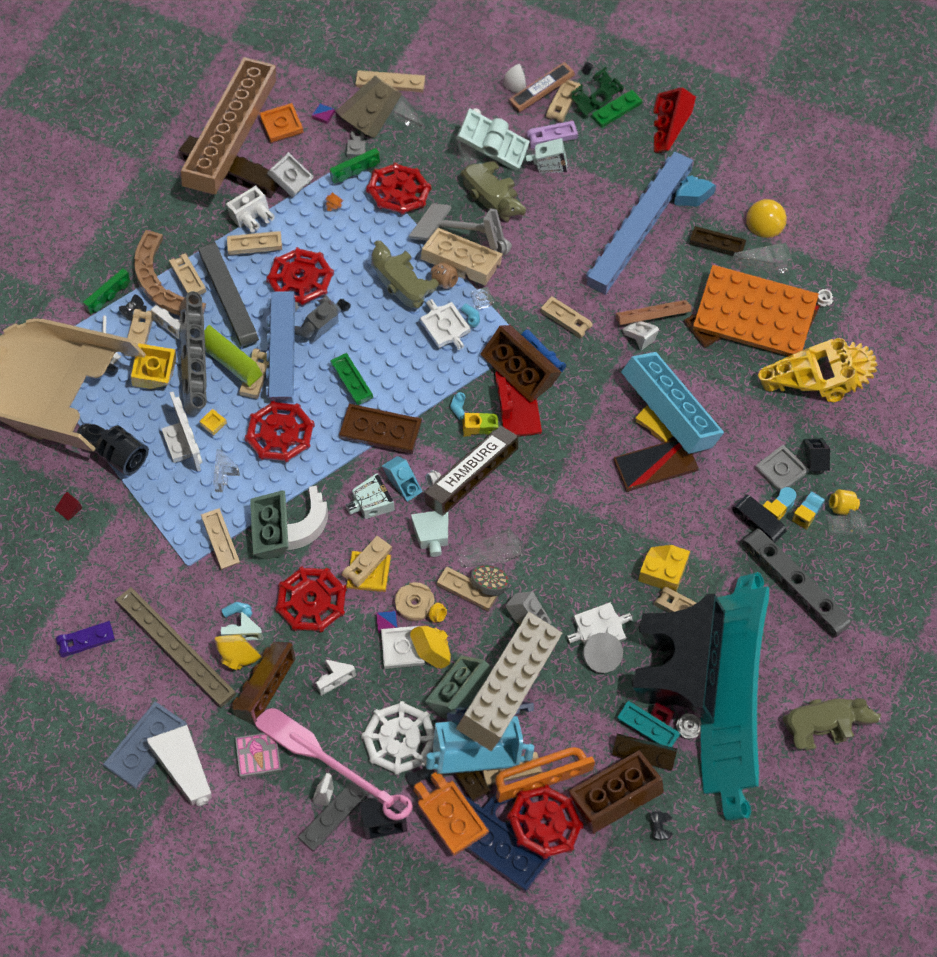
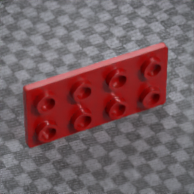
(517, 411)

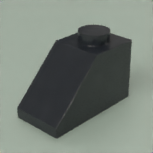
(817, 455)

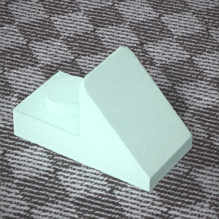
(248, 629)

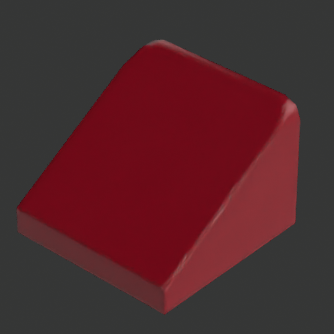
(68, 506)

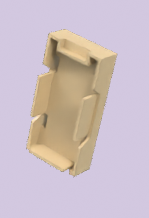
(461, 254)

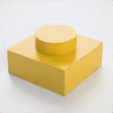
(213, 422)

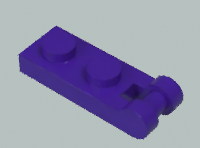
(85, 639)

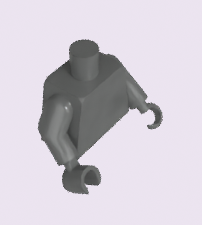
(319, 320)

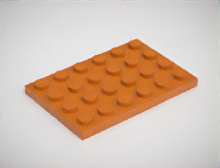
(755, 311)

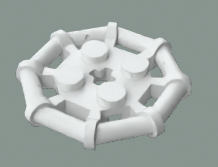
(394, 748)

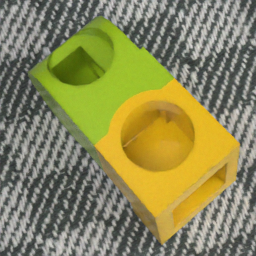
(479, 423)

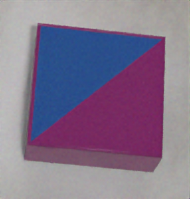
(323, 113)
(386, 620)

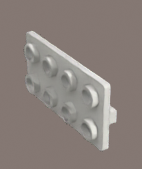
(180, 437)

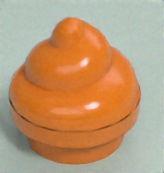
(333, 202)

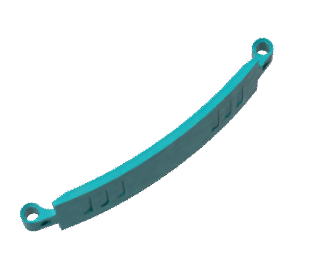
(731, 743)

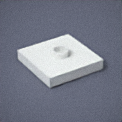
(399, 648)

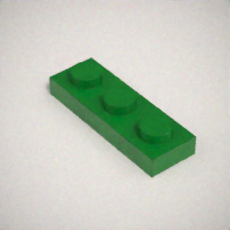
(617, 108)
(354, 166)
(107, 292)
(351, 379)

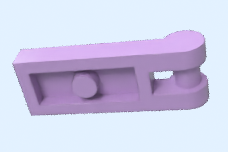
(564, 130)

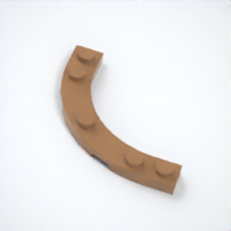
(147, 278)

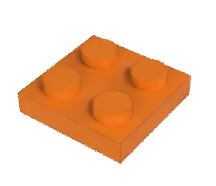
(281, 122)

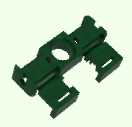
(607, 89)

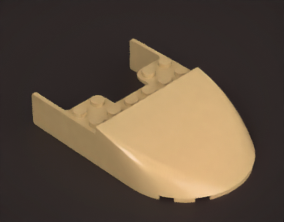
(43, 372)

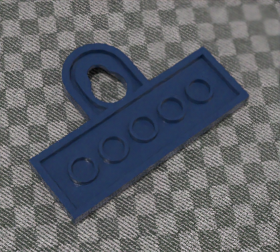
(501, 850)

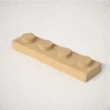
(400, 82)

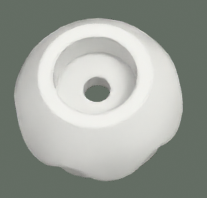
(693, 721)

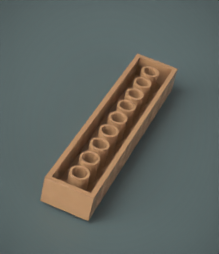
(228, 126)

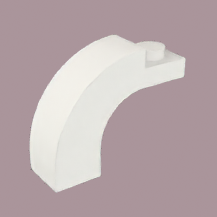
(312, 526)

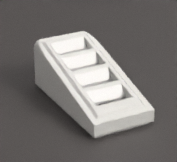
(324, 791)

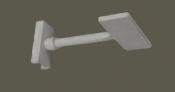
(435, 217)

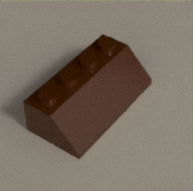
(520, 362)
(264, 682)
(617, 791)

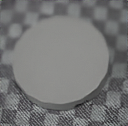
(603, 652)

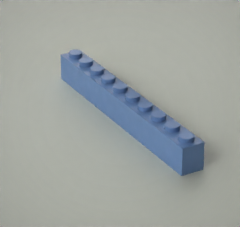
(639, 223)

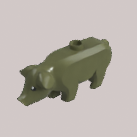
(492, 191)
(399, 276)
(827, 717)

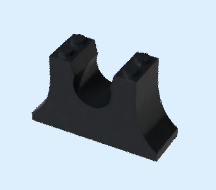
(693, 671)

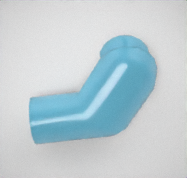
(473, 315)
(457, 404)
(237, 607)

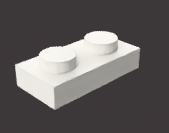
(163, 318)

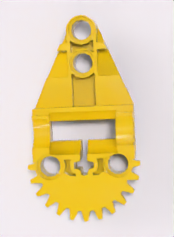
(801, 370)

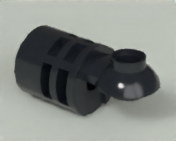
(116, 447)

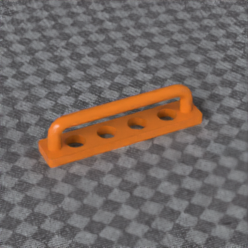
(550, 777)

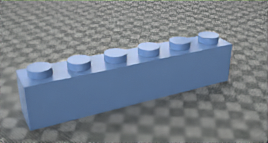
(281, 347)

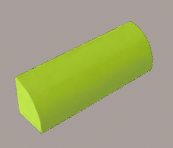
(231, 357)

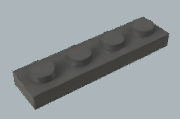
(333, 816)

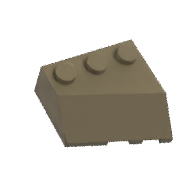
(370, 106)

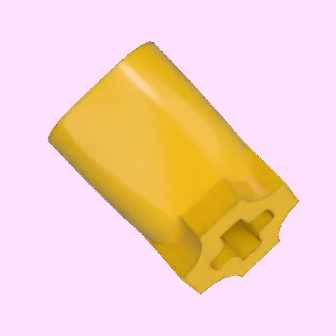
(431, 645)
(236, 651)

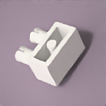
(248, 207)

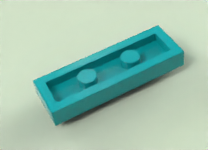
(648, 725)

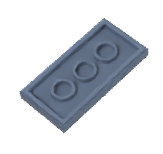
(133, 757)

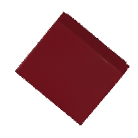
(663, 713)

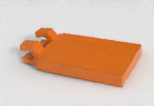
(450, 814)

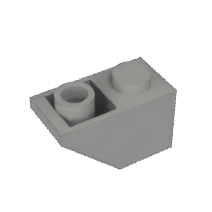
(522, 604)

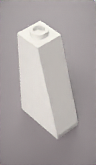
(180, 760)

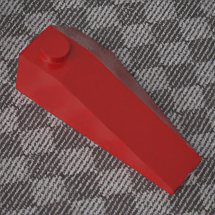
(673, 112)

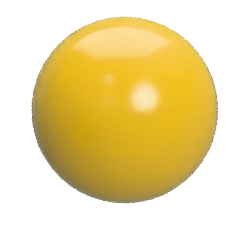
(766, 218)

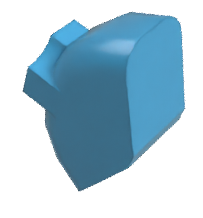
(694, 191)

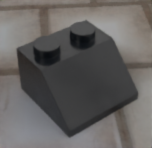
(377, 823)

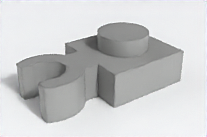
(356, 145)

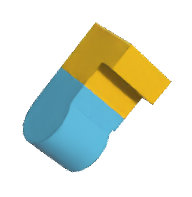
(782, 504)
(808, 510)

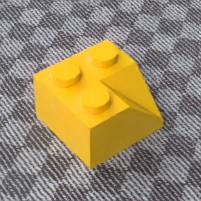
(155, 368)
(664, 566)

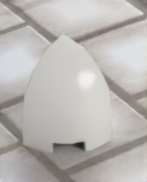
(514, 79)

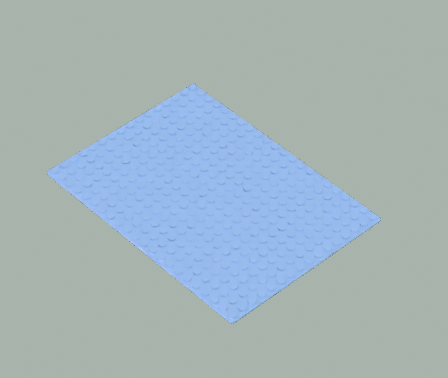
(377, 333)

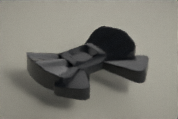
(136, 303)
(415, 778)
(658, 819)

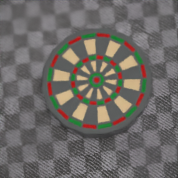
(490, 579)

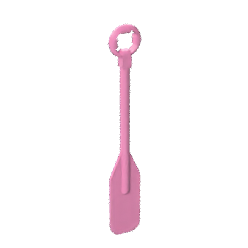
(303, 742)

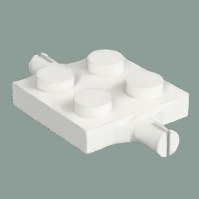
(445, 324)
(599, 620)

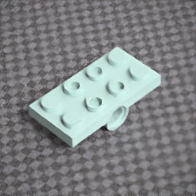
(493, 139)

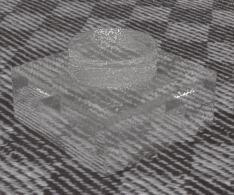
(482, 298)

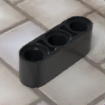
(759, 517)

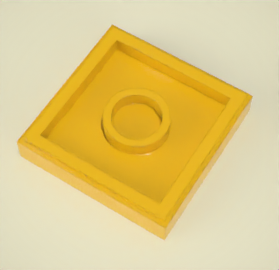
(376, 580)

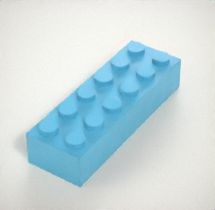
(672, 402)

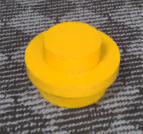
(437, 612)

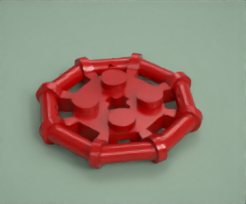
(402, 181)
(301, 265)
(275, 422)
(311, 609)
(553, 813)

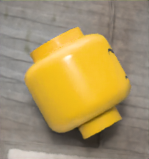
(842, 501)

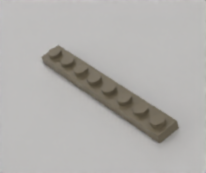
(176, 647)

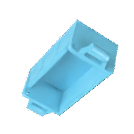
(459, 753)

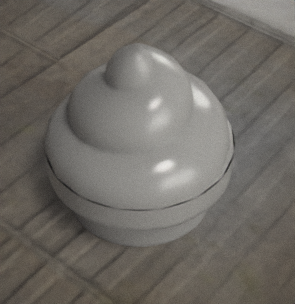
(504, 246)

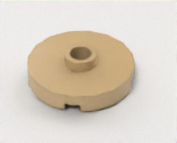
(413, 592)

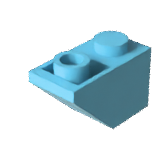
(402, 477)

